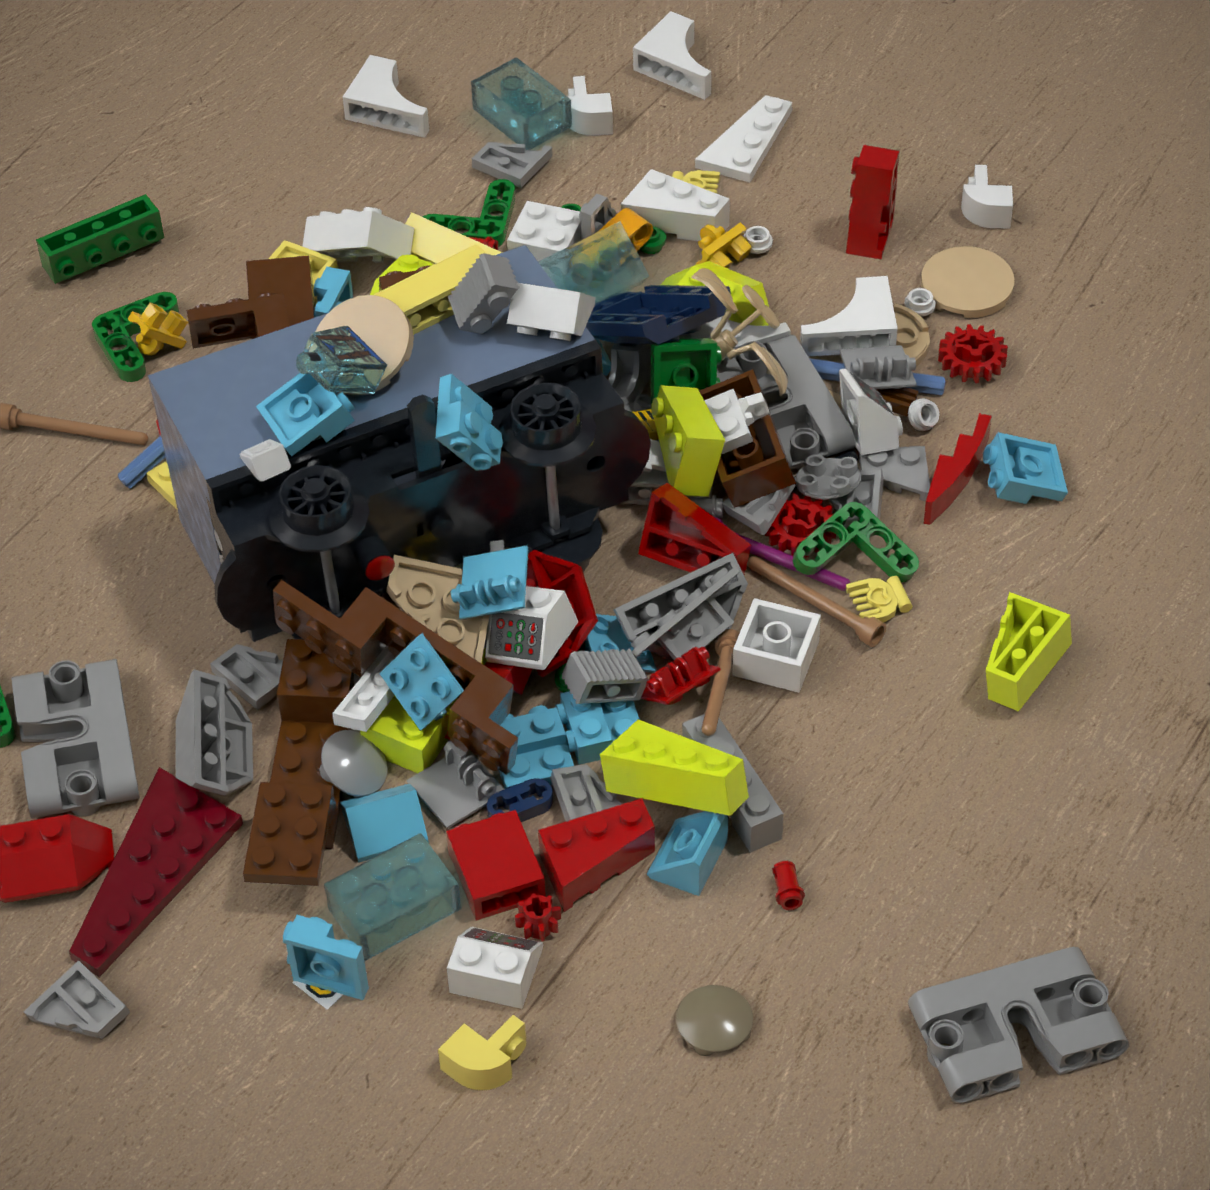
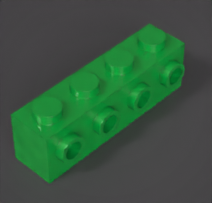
(100, 238)

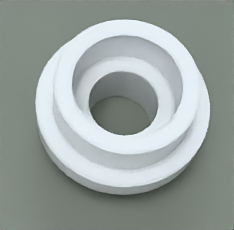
(759, 239)
(920, 301)
(929, 411)

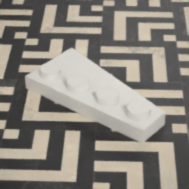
(747, 141)

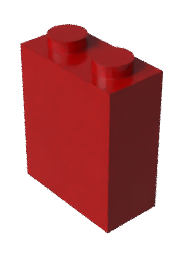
(495, 864)

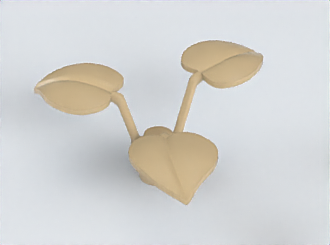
(727, 339)

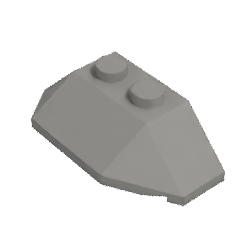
(648, 609)
(213, 737)

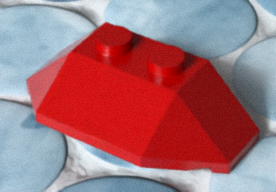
(559, 574)
(51, 856)

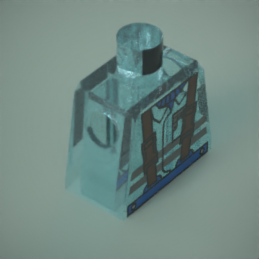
(341, 361)

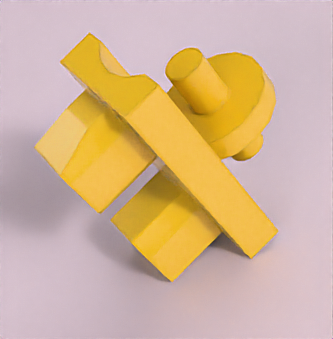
(718, 243)
(156, 330)

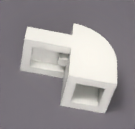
(590, 112)
(987, 204)

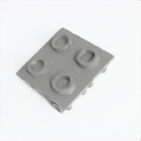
(881, 366)
(455, 785)

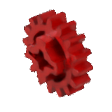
(972, 353)
(799, 520)

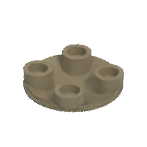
(714, 1019)

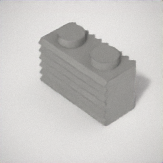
(483, 293)
(604, 676)

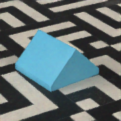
(383, 820)
(690, 851)

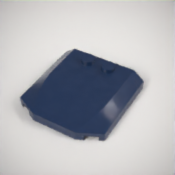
(654, 315)

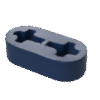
(520, 799)

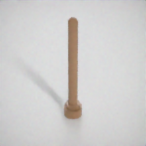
(13, 417)
(868, 629)
(724, 648)

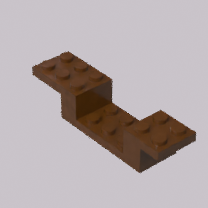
(252, 317)
(376, 623)
(298, 808)

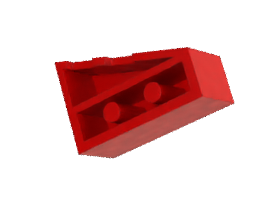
(872, 201)
(686, 534)
(594, 848)

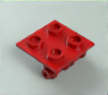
(677, 678)

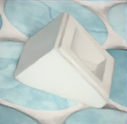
(266, 459)

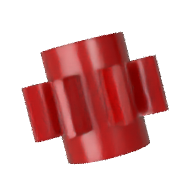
(538, 917)

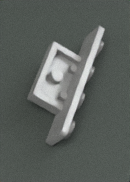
(695, 624)

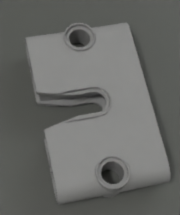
(806, 413)
(85, 735)
(1042, 995)

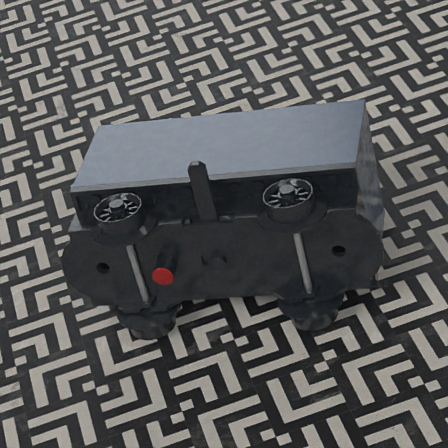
(386, 477)

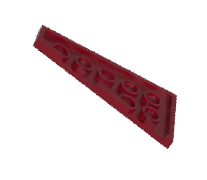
(161, 853)

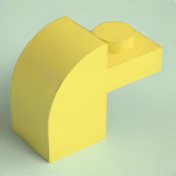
(483, 1062)

